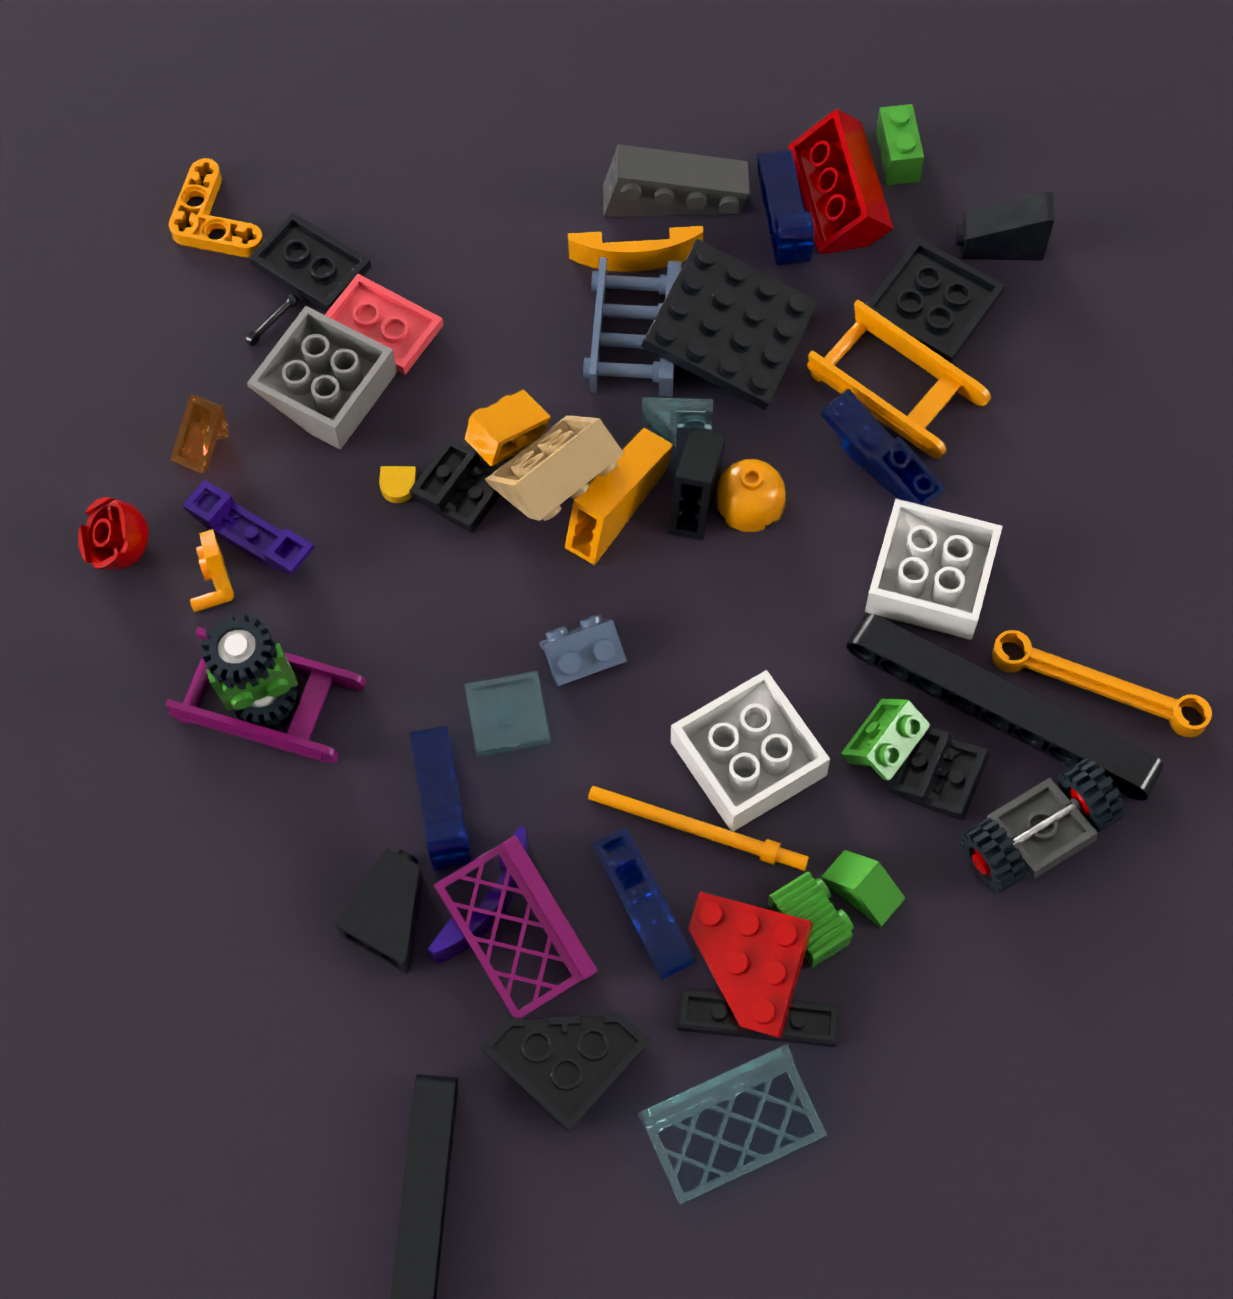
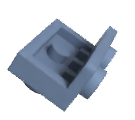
(583, 649)

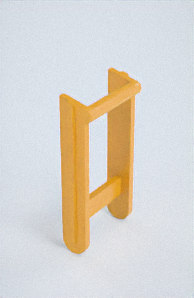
(914, 425)

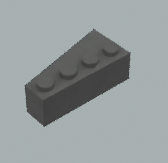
(673, 184)

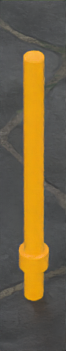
(769, 851)

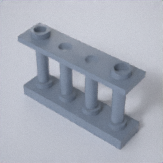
(659, 372)

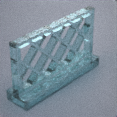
(716, 1091)

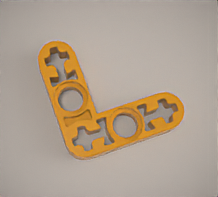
(203, 223)

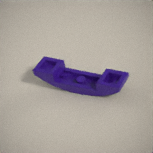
(246, 531)
(451, 940)

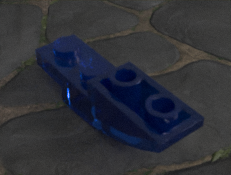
(881, 456)
(644, 903)

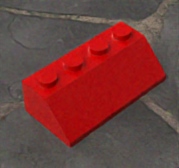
(840, 184)

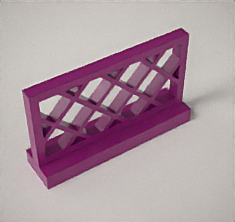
(544, 908)

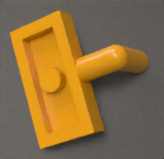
(212, 568)

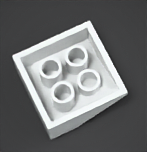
(933, 569)
(749, 750)

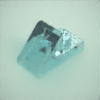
(668, 414)

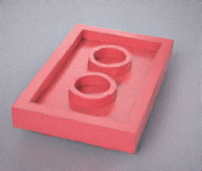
(386, 319)

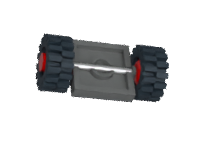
(1042, 826)

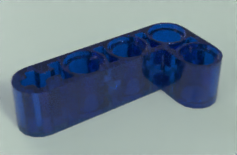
(788, 224)
(440, 798)

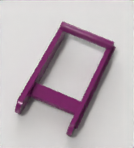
(303, 722)

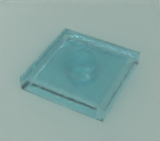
(507, 713)

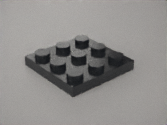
(936, 298)

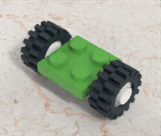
(250, 671)

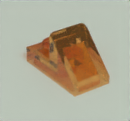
(198, 432)

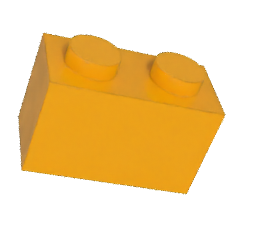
(506, 427)

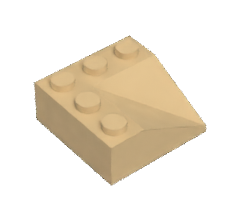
(557, 466)

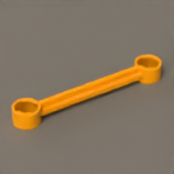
(1101, 684)

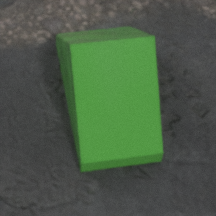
(864, 885)

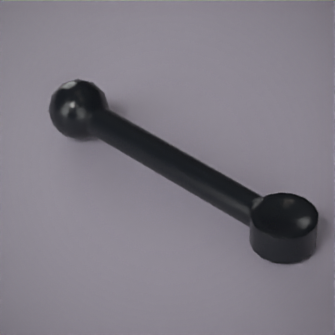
(254, 336)

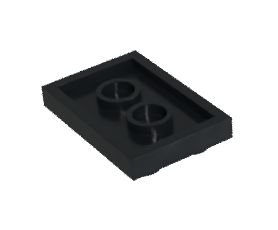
(309, 261)

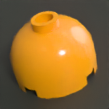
(750, 495)

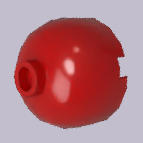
(113, 535)

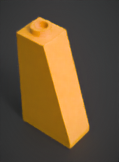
(615, 497)

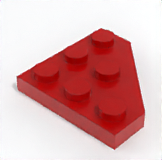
(752, 958)

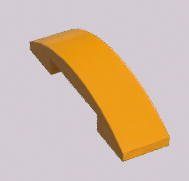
(633, 255)

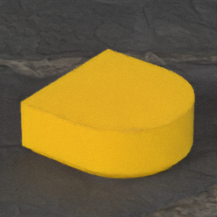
(396, 482)

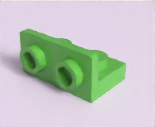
(886, 737)

